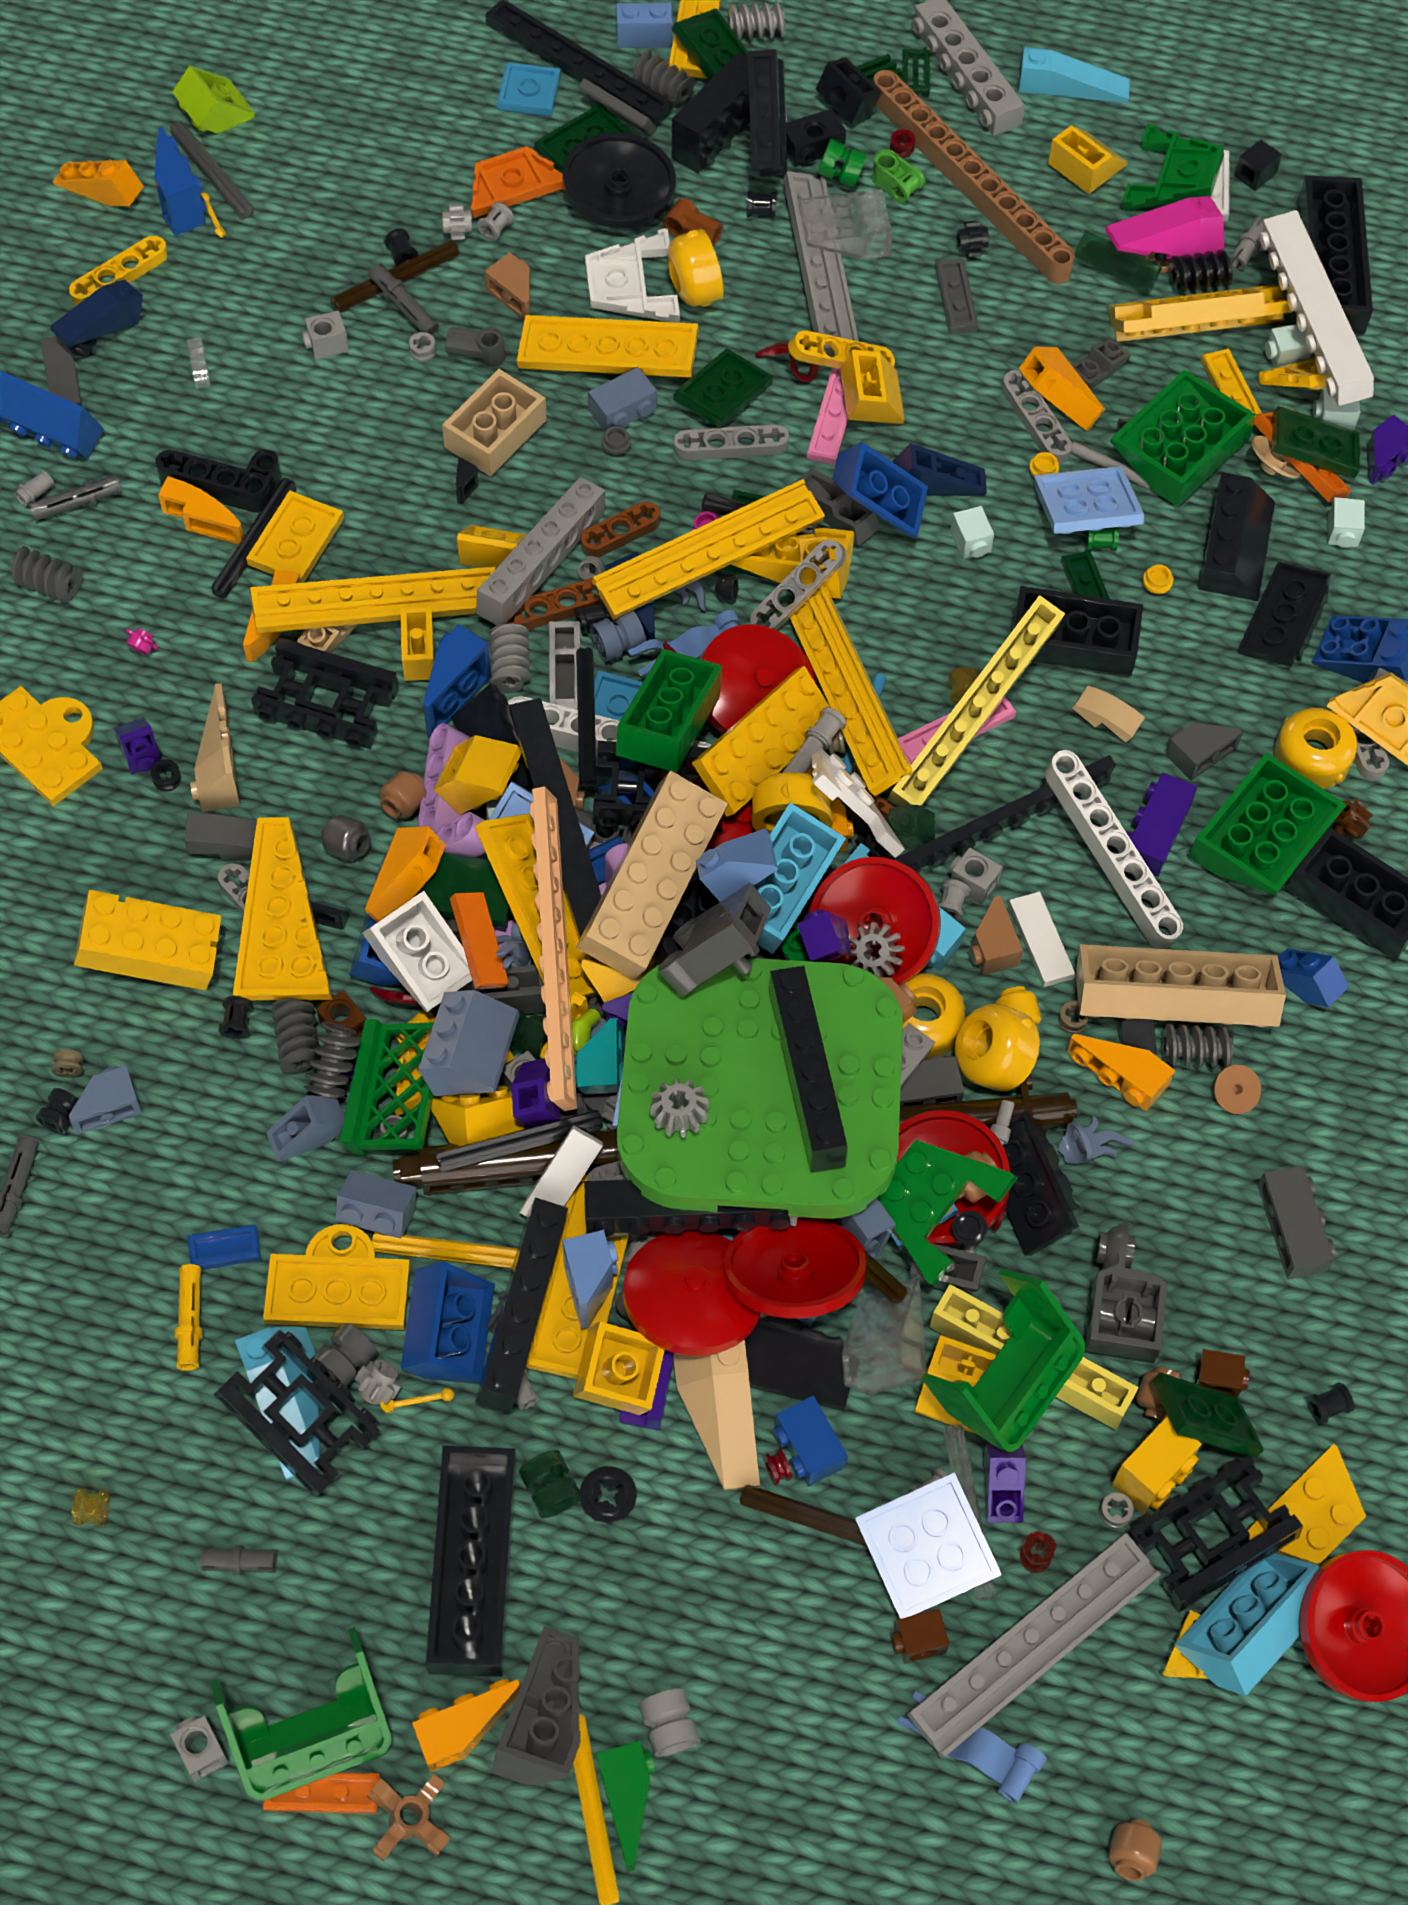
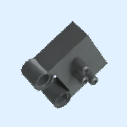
(717, 940)

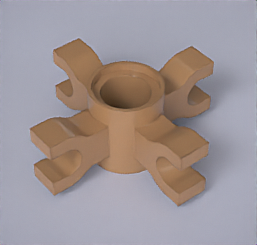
(392, 1803)

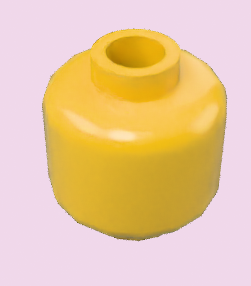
(1021, 1000)

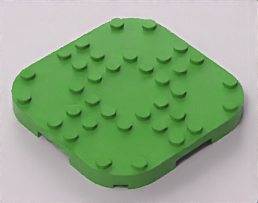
(753, 1138)

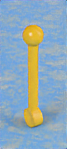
(218, 229)
(446, 1394)

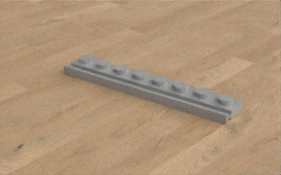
(821, 269)
(1033, 1646)

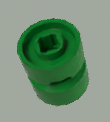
(851, 167)

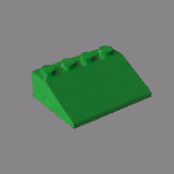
(1183, 436)
(1266, 827)

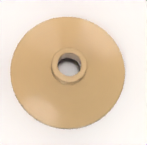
(1272, 461)

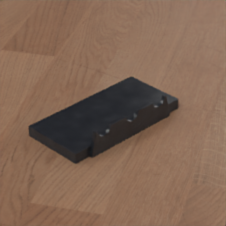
(1286, 614)
(490, 717)
(1041, 1197)
(796, 1363)

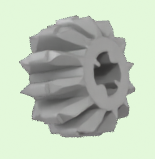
(887, 952)
(683, 1118)

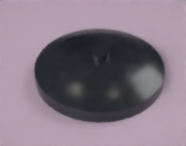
(619, 180)

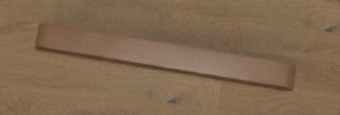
(975, 178)

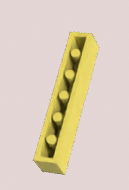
(982, 1326)

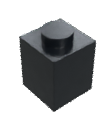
(1258, 165)

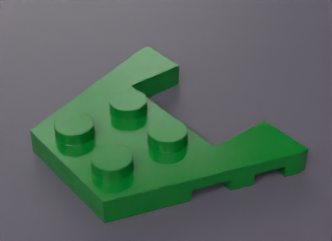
(1187, 171)
(925, 1189)

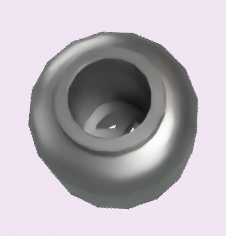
(345, 837)

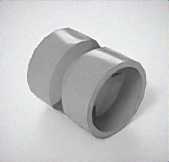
(669, 1722)

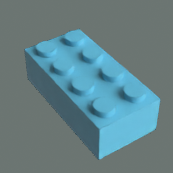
(802, 854)

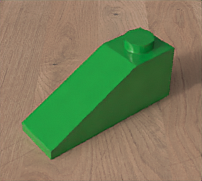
(627, 1784)

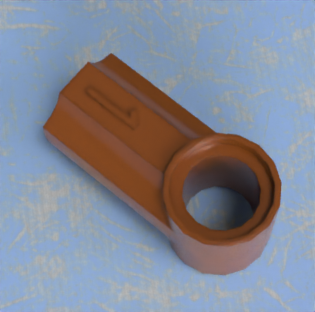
(686, 217)

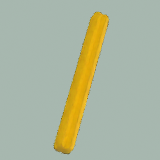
(445, 1250)
(594, 1820)

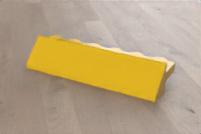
(1198, 312)

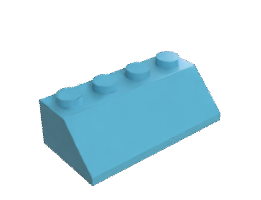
(1249, 1624)

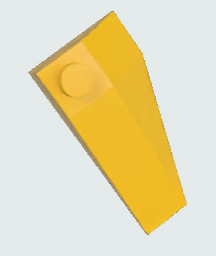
(784, 556)

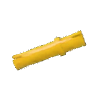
(188, 1330)

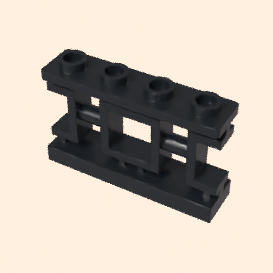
(767, 113)
(333, 673)
(605, 807)
(275, 1434)
(1232, 1557)

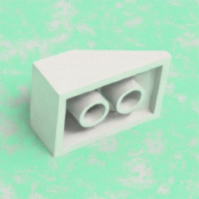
(420, 951)

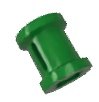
(1102, 539)

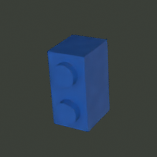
(810, 1441)

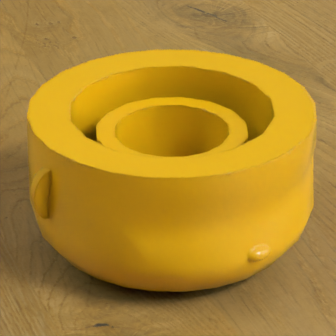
(695, 269)
(1321, 767)
(780, 789)
(946, 1002)
(997, 1047)

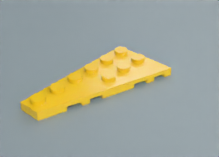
(279, 935)

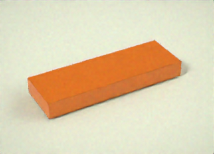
(479, 940)
(332, 1794)

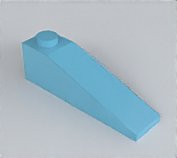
(1062, 75)
(298, 1406)

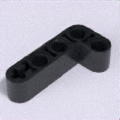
(228, 484)

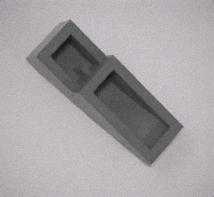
(839, 509)
(563, 644)
(220, 835)

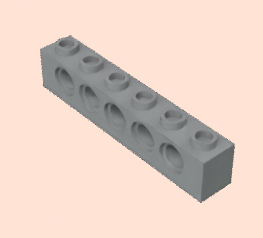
(968, 66)
(540, 552)

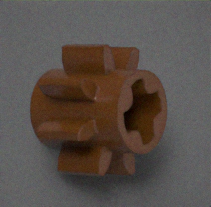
(1353, 819)

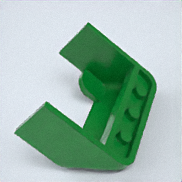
(1025, 1372)
(310, 1743)

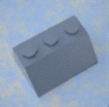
(468, 1044)

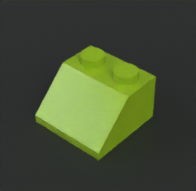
(211, 101)

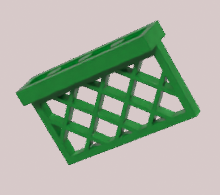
(367, 1090)

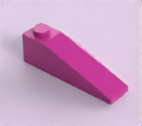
(1174, 229)

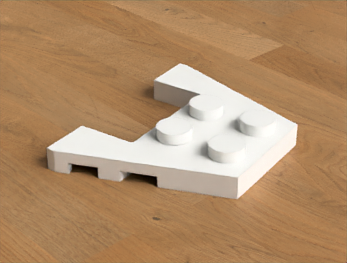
(618, 280)
(836, 782)

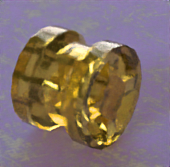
(960, 681)
(90, 1507)

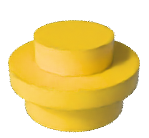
(1044, 464)
(1158, 579)

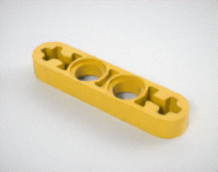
(114, 267)
(840, 346)

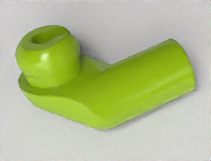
(582, 1028)

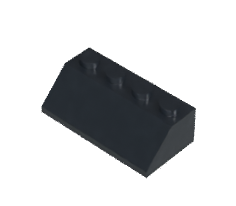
(1237, 538)

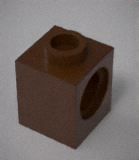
(342, 1005)
(1222, 1372)
(920, 1636)

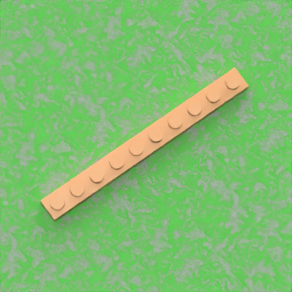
(554, 958)

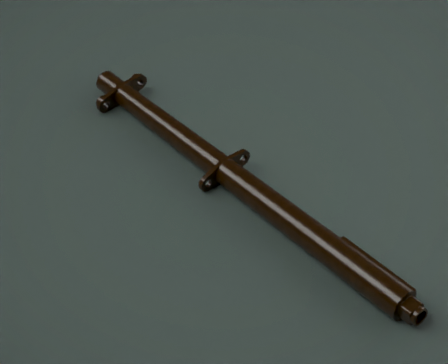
(528, 1165)

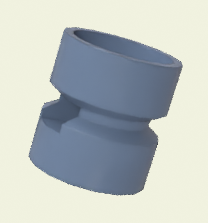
(619, 635)

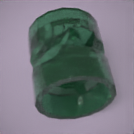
(529, 1035)
(551, 1486)

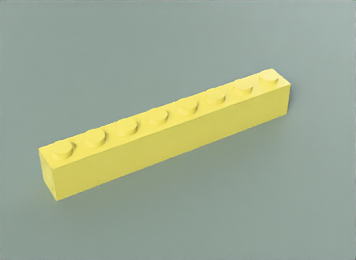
(977, 704)

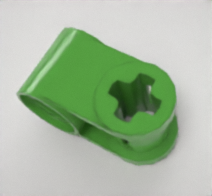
(894, 175)

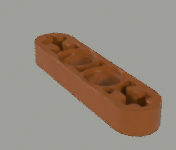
(555, 610)

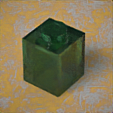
(912, 825)

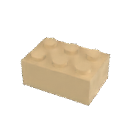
(494, 422)

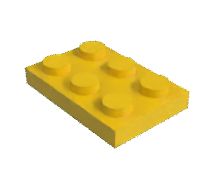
(295, 536)

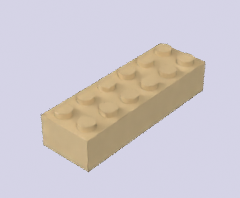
(652, 875)
(1179, 985)

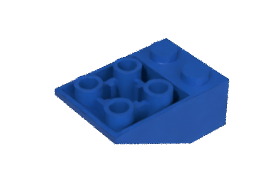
(177, 187)
(1363, 644)

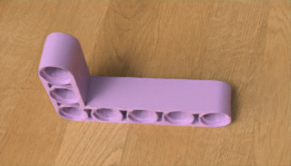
(453, 829)

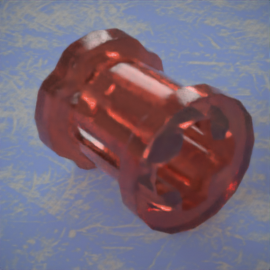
(1034, 1562)

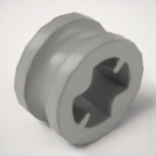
(427, 352)
(1116, 1521)

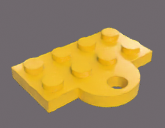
(45, 745)
(337, 1285)

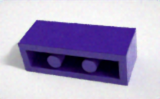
(1161, 819)

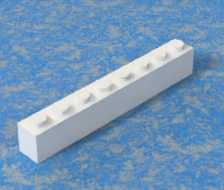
(1317, 308)

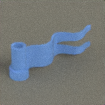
(692, 641)
(994, 1757)

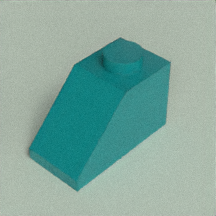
(601, 1060)

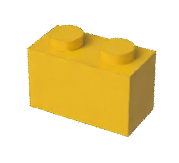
(417, 643)

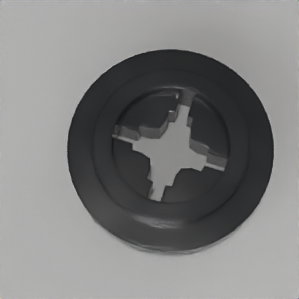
(611, 1479)

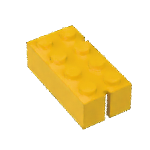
(147, 940)

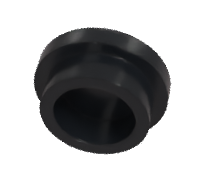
(969, 1227)

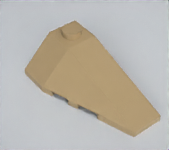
(215, 766)
(721, 1410)

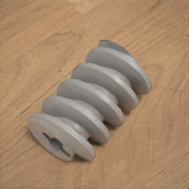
(757, 20)
(509, 657)

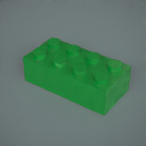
(669, 710)

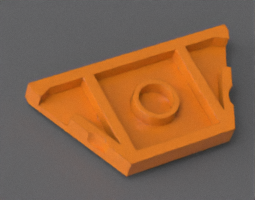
(512, 180)

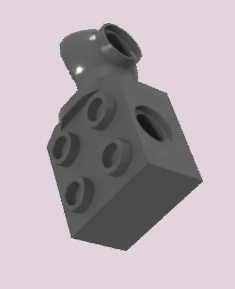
(1124, 1302)

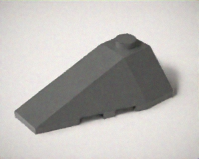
(544, 1720)

